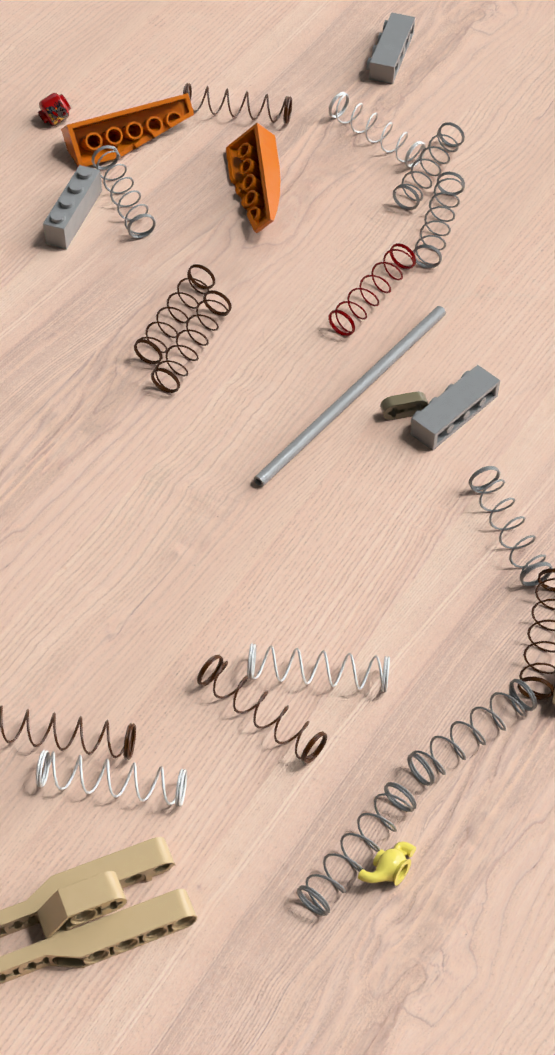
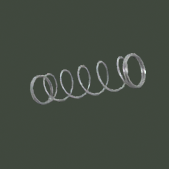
(439, 135)
(144, 234)
(430, 265)
(528, 568)
(514, 699)
(320, 911)

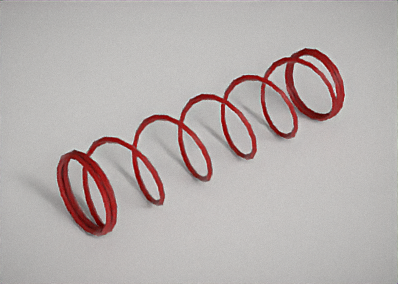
(413, 258)

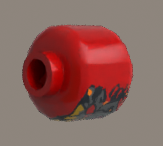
(54, 109)

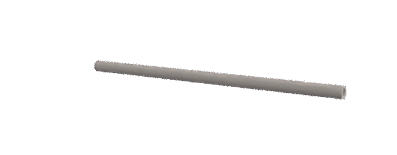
(348, 397)

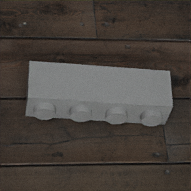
(391, 48)
(72, 207)
(454, 407)

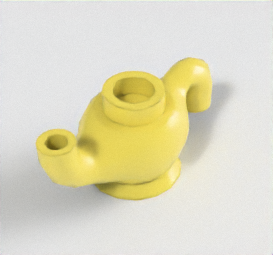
(390, 864)

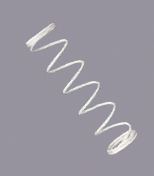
(343, 110)
(252, 659)
(47, 759)

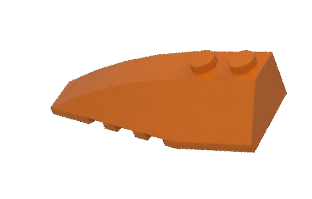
(124, 129)
(256, 174)

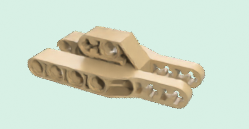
(88, 894)

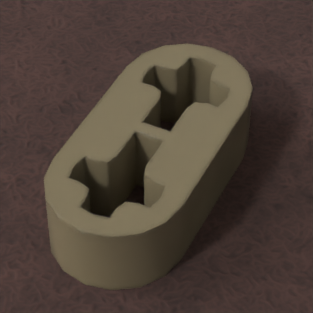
(403, 405)

